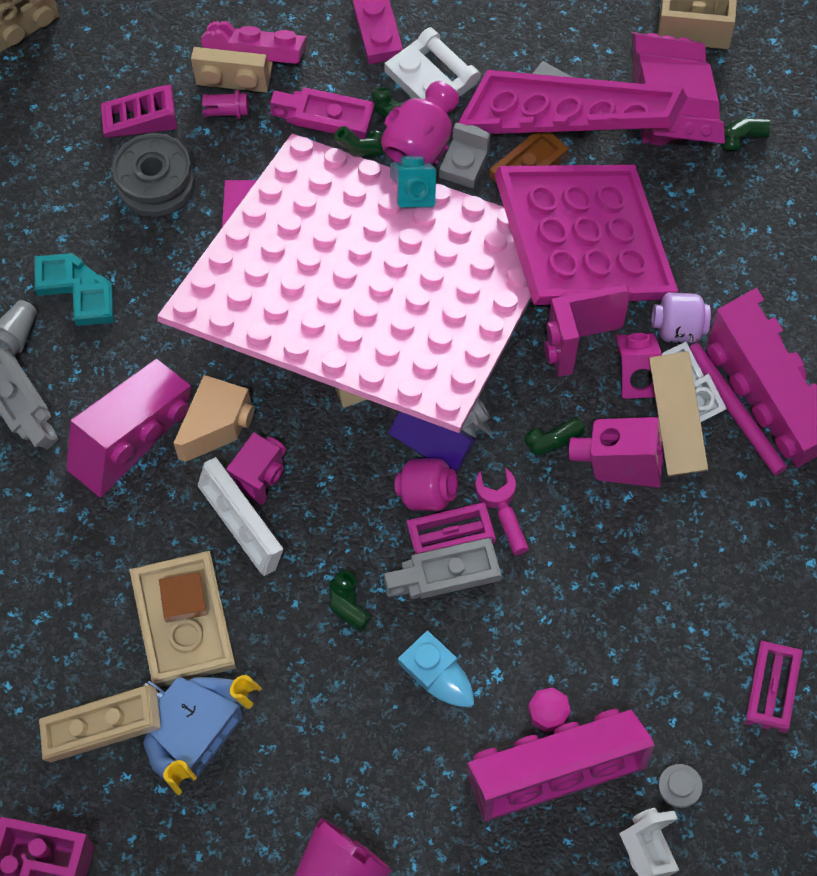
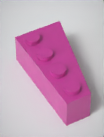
(766, 375)

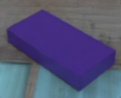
(432, 440)

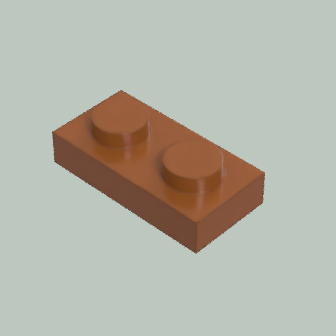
(536, 150)

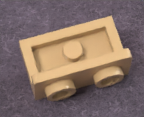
(231, 69)

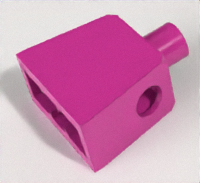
(623, 451)

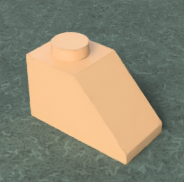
(213, 418)

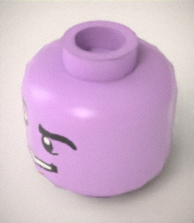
(681, 318)

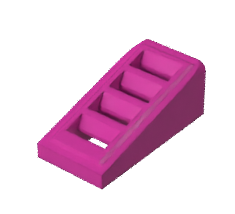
(148, 100)

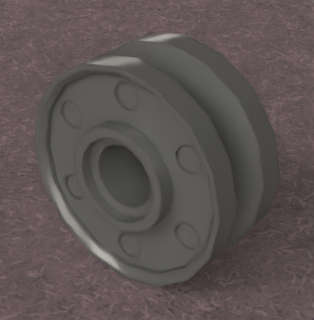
(149, 156)

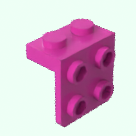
(582, 315)

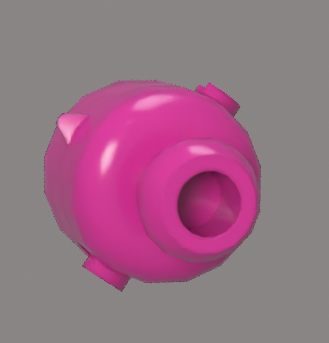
(421, 125)

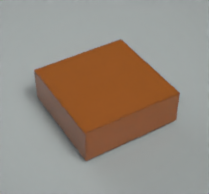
(182, 597)

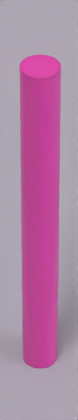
(739, 413)

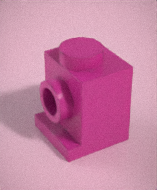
(257, 466)

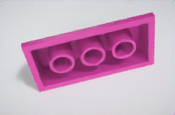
(558, 763)

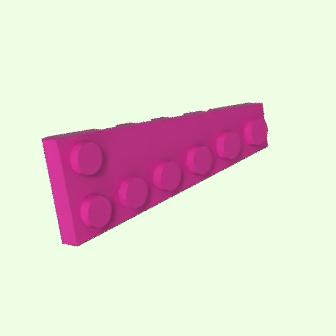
(557, 103)

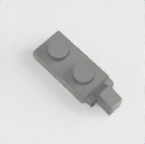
(22, 405)
(445, 570)

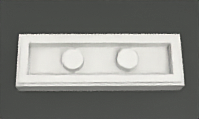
(240, 517)

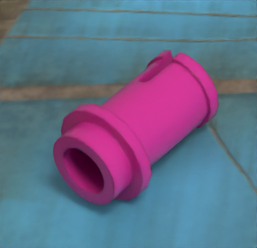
(226, 104)

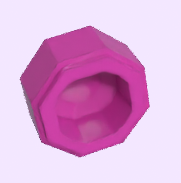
(549, 709)

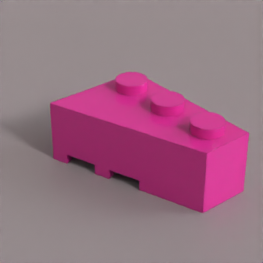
(125, 425)

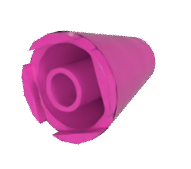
(336, 854)

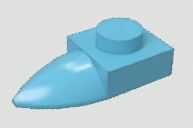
(437, 671)

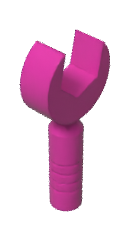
(501, 499)

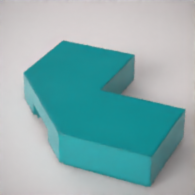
(68, 274)

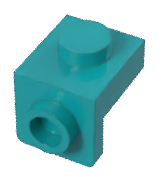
(414, 182)

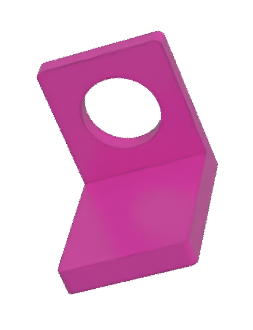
(635, 355)

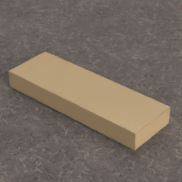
(678, 414)
(99, 723)

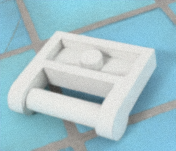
(416, 72)

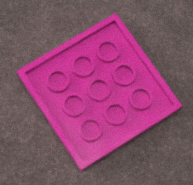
(584, 230)

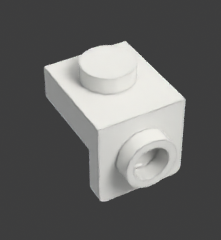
(647, 846)

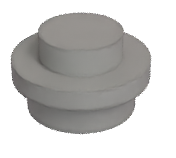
(680, 786)

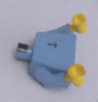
(194, 724)

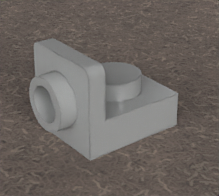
(466, 155)

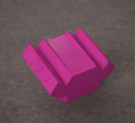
(679, 64)

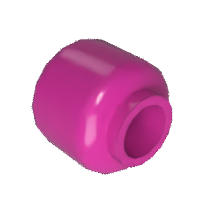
(426, 484)

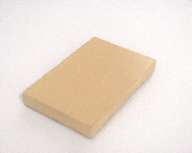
(184, 646)

